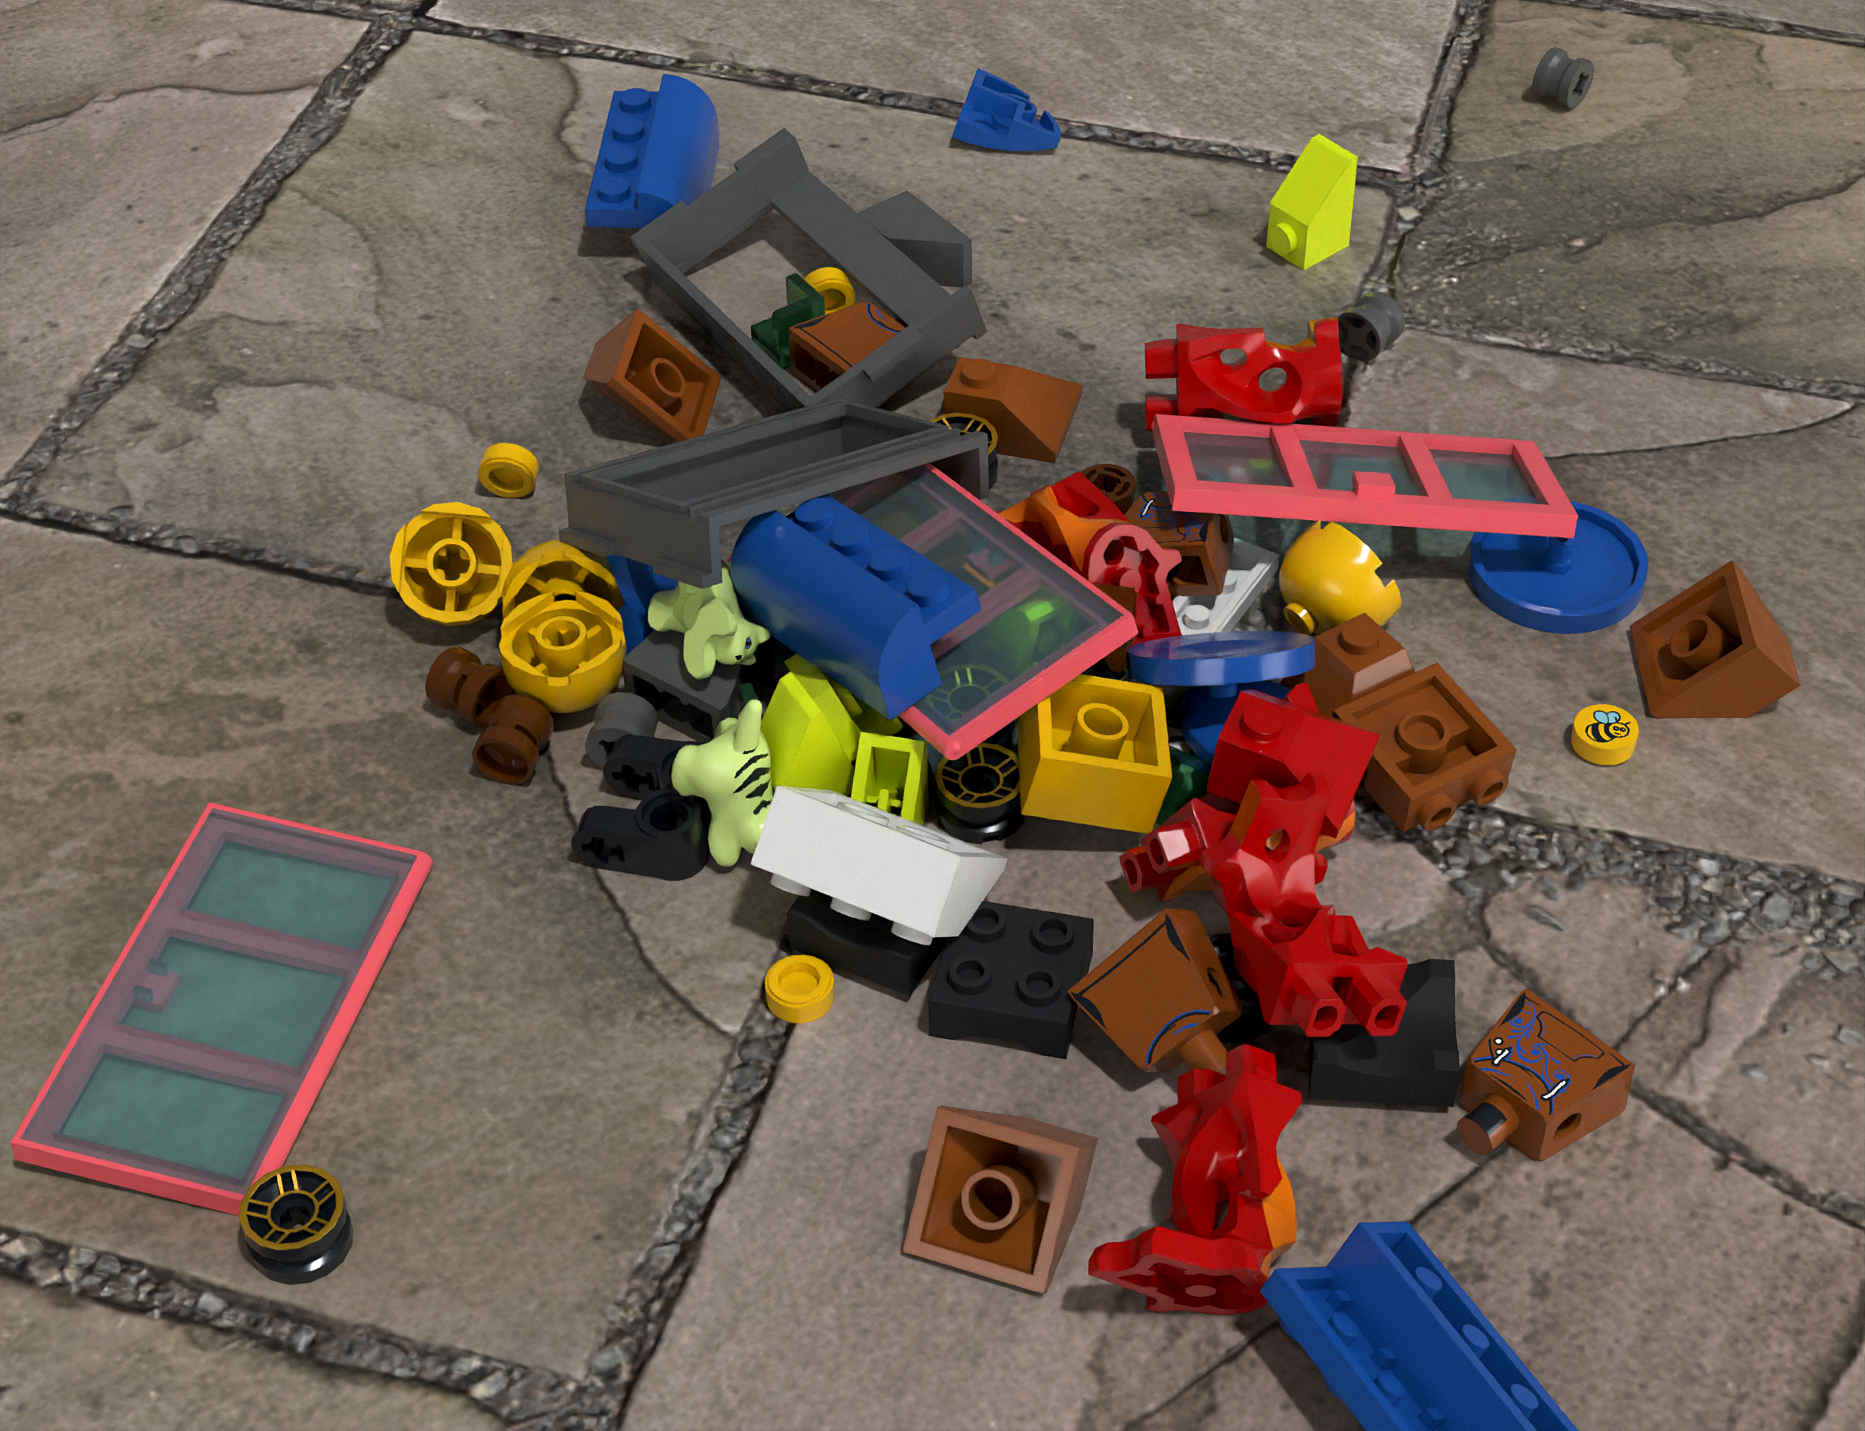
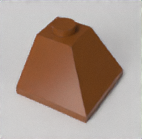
(653, 377)
(1023, 405)
(1713, 651)
(1352, 663)
(999, 1195)

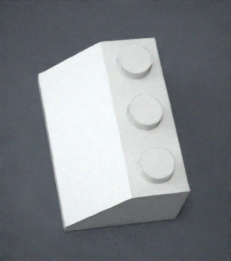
(874, 863)

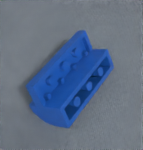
(653, 154)
(849, 599)
(1407, 1340)

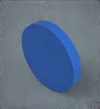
(1562, 581)
(1221, 659)

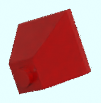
(1282, 744)

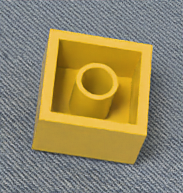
(1096, 754)

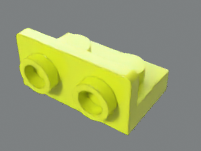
(841, 708)

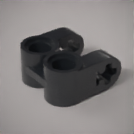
(664, 832)

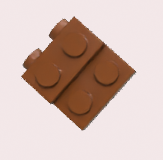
(1430, 749)

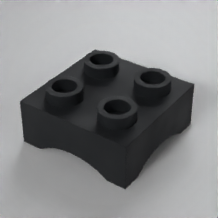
(858, 944)
(1012, 978)
(1408, 1068)

